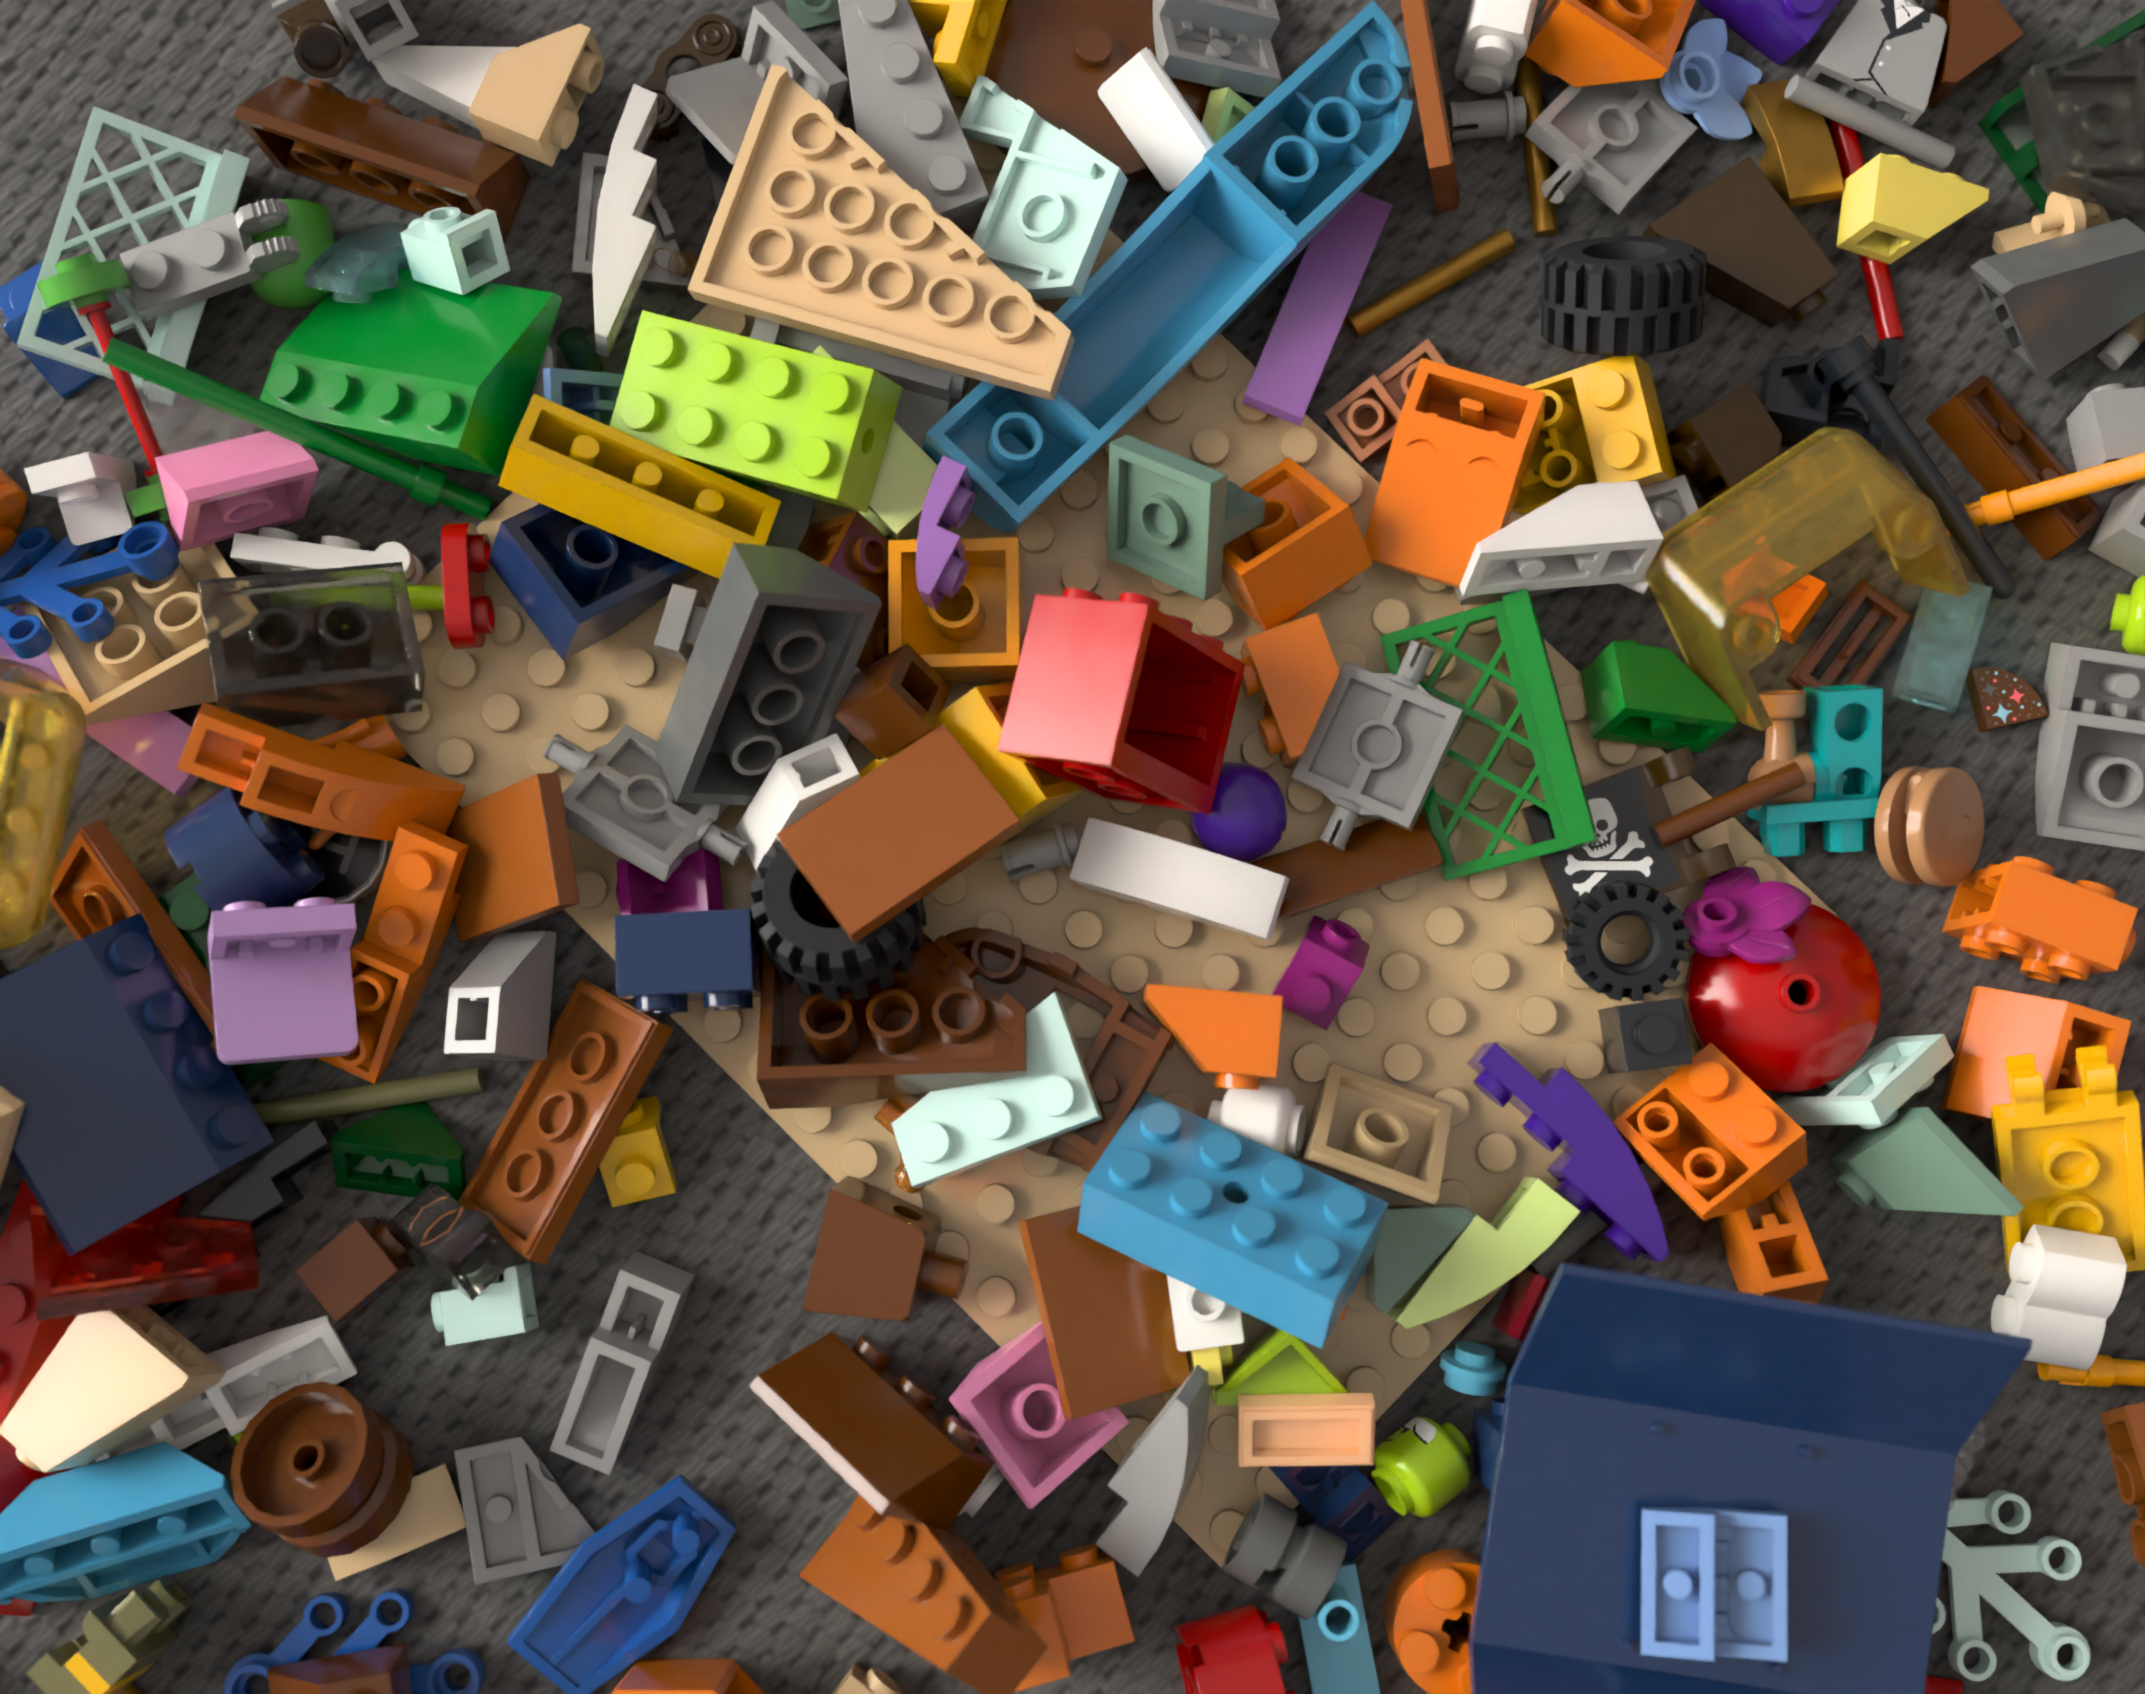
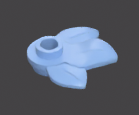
(1710, 81)

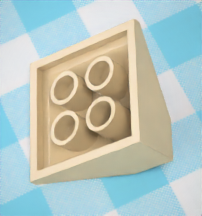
(154, 651)

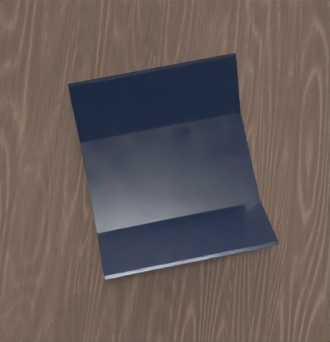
(1731, 1403)

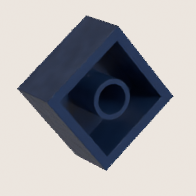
(688, 958)

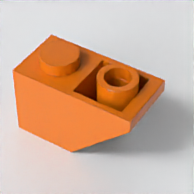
(1292, 678)

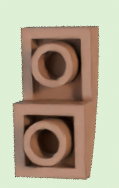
(1371, 411)

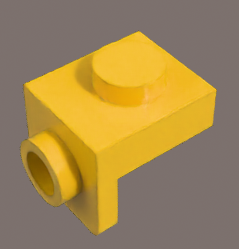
(638, 1158)

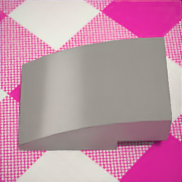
(2092, 748)

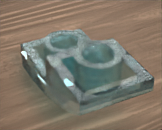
(360, 263)
(1941, 647)

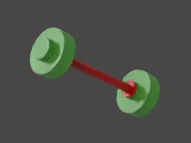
(87, 286)

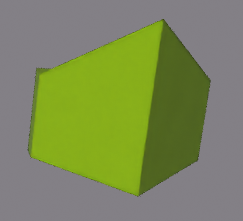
(1275, 1366)

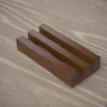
(1880, 605)

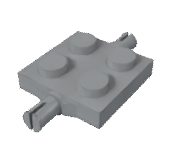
(1609, 139)
(1378, 745)
(630, 809)

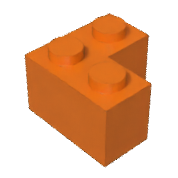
(1071, 1607)

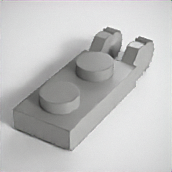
(207, 259)

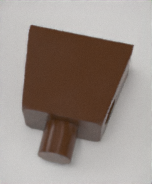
(878, 1256)

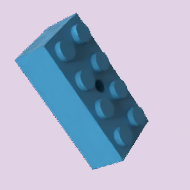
(1231, 1218)

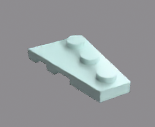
(988, 1120)

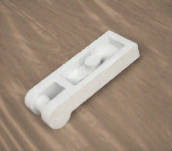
(281, 552)

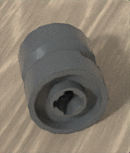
(1285, 1556)

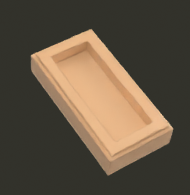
(1305, 1429)

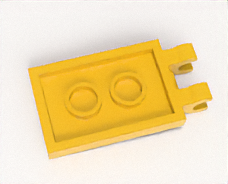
(2072, 1155)

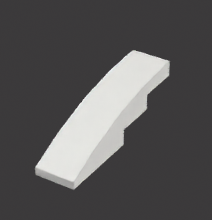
(622, 238)
(253, 1376)

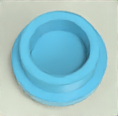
(1472, 1368)

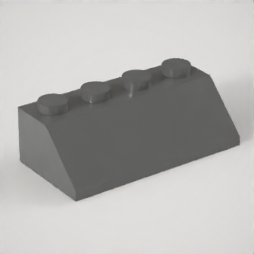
(762, 672)

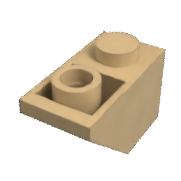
(536, 92)

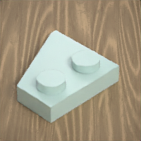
(1875, 1084)

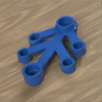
(143, 549)
(425, 1677)

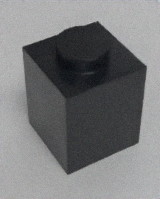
(1645, 1036)

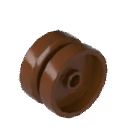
(321, 1470)

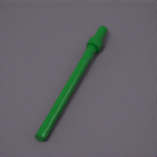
(424, 482)

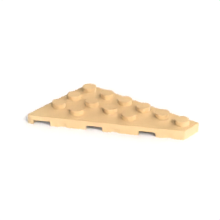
(850, 252)

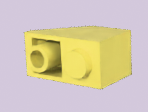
(1899, 206)

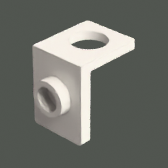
(1202, 1319)

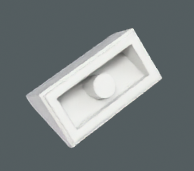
(1156, 119)

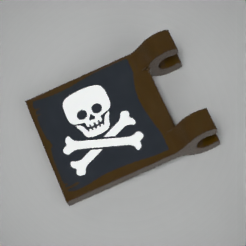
(1623, 816)

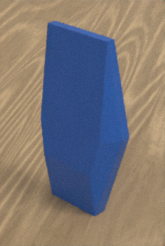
(624, 1588)

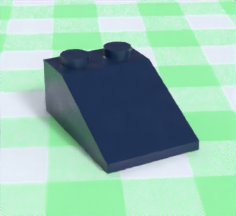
(577, 577)

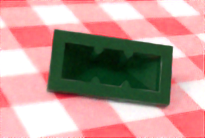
(399, 1153)

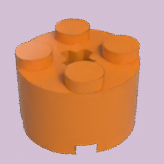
(1414, 1610)

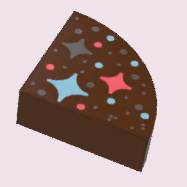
(2002, 699)

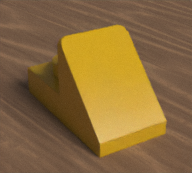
(962, 36)

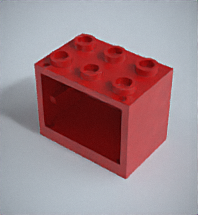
(1122, 701)

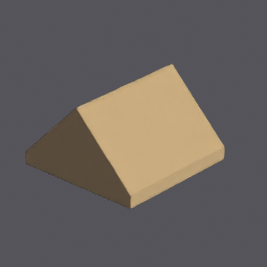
(1379, 1134)

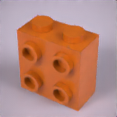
(2041, 921)

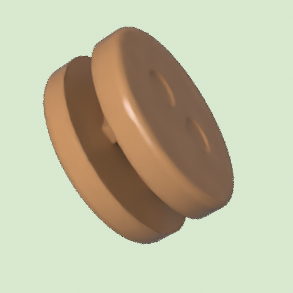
(1929, 826)

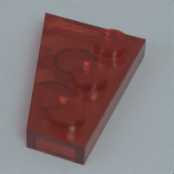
(141, 1265)

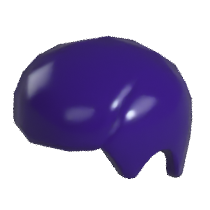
(1245, 814)

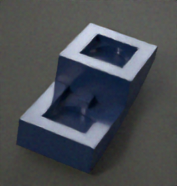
(1340, 1501)

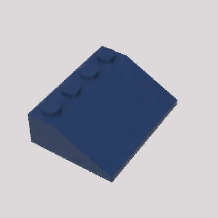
(115, 1085)

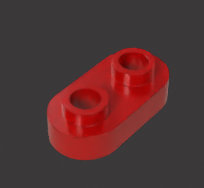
(466, 609)

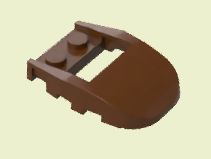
(1121, 1055)

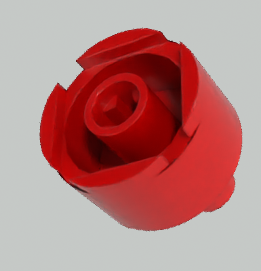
(1232, 1653)

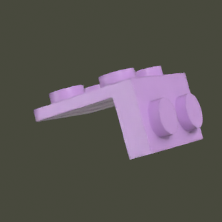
(282, 981)

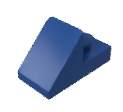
(55, 326)

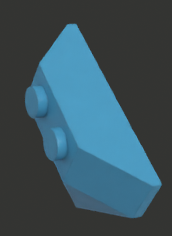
(115, 1526)

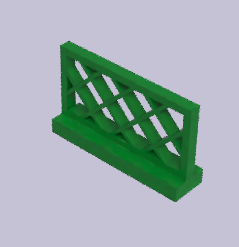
(1544, 725)

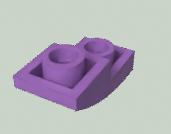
(939, 551)

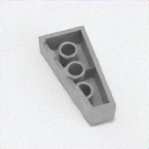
(906, 110)

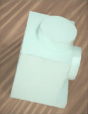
(447, 241)
(498, 1311)

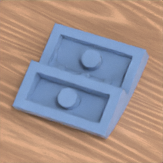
(1714, 1583)

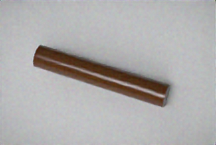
(1729, 804)

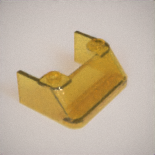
(1771, 531)
(36, 791)

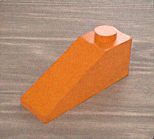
(1773, 1249)

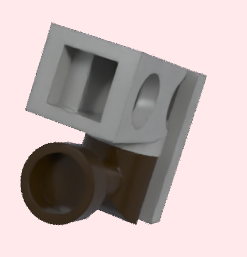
(326, 28)

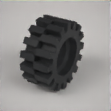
(1658, 961)

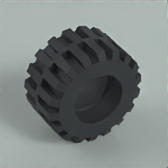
(1623, 295)
(822, 955)

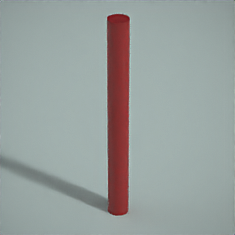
(1875, 272)

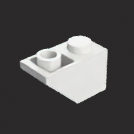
(793, 790)

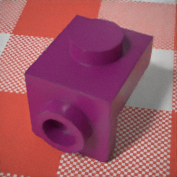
(690, 887)
(1322, 971)

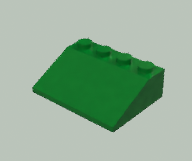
(419, 369)

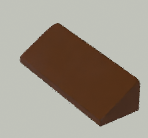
(2009, 456)
(1372, 858)

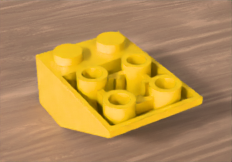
(1596, 429)

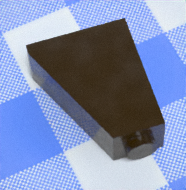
(1753, 246)

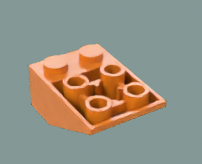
(1451, 470)

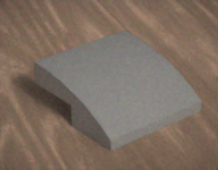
(1218, 43)

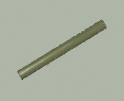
(371, 1096)

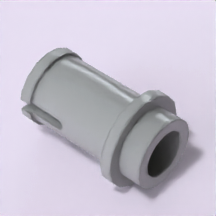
(1487, 118)
(1040, 851)

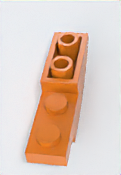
(315, 785)
(401, 943)

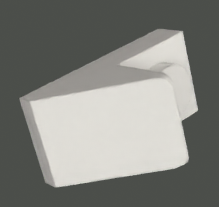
(88, 493)

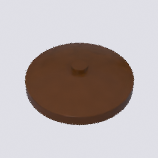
(1060, 56)

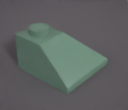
(1918, 1167)

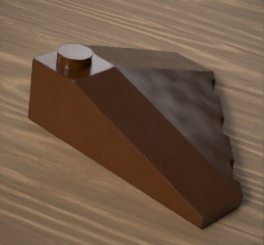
(913, 1038)

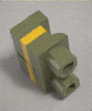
(117, 1642)

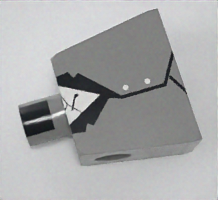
(1884, 57)

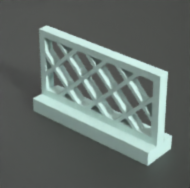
(214, 197)

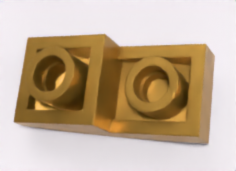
(1799, 148)

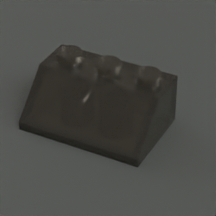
(313, 644)

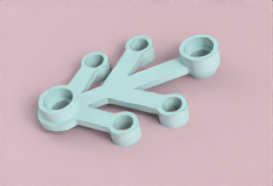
(1973, 1574)

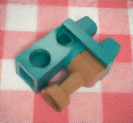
(1838, 770)

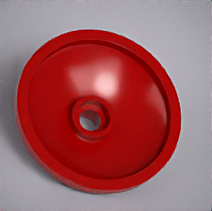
(1767, 1035)

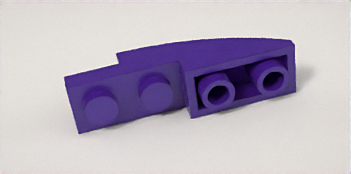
(1595, 1164)

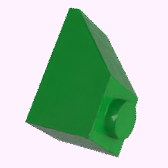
(1651, 699)

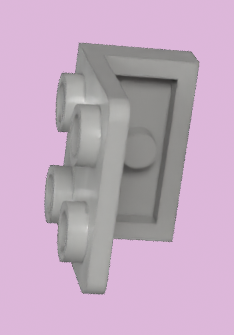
(725, 94)

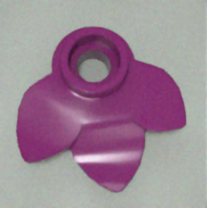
(1745, 917)

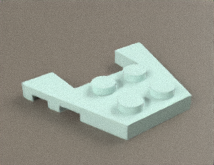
(1048, 198)

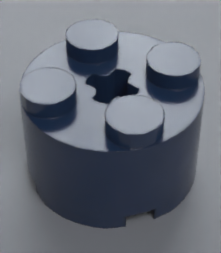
(243, 853)

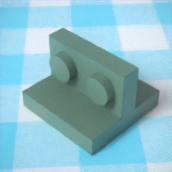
(1174, 516)

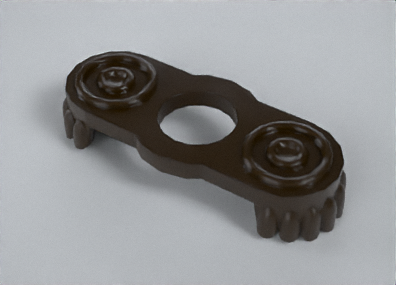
(708, 42)

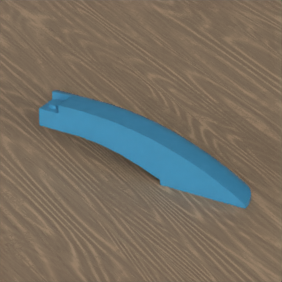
(1189, 269)

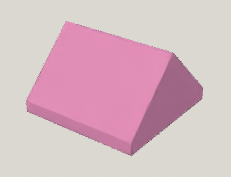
(235, 487)
(1021, 1420)

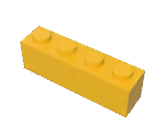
(633, 488)

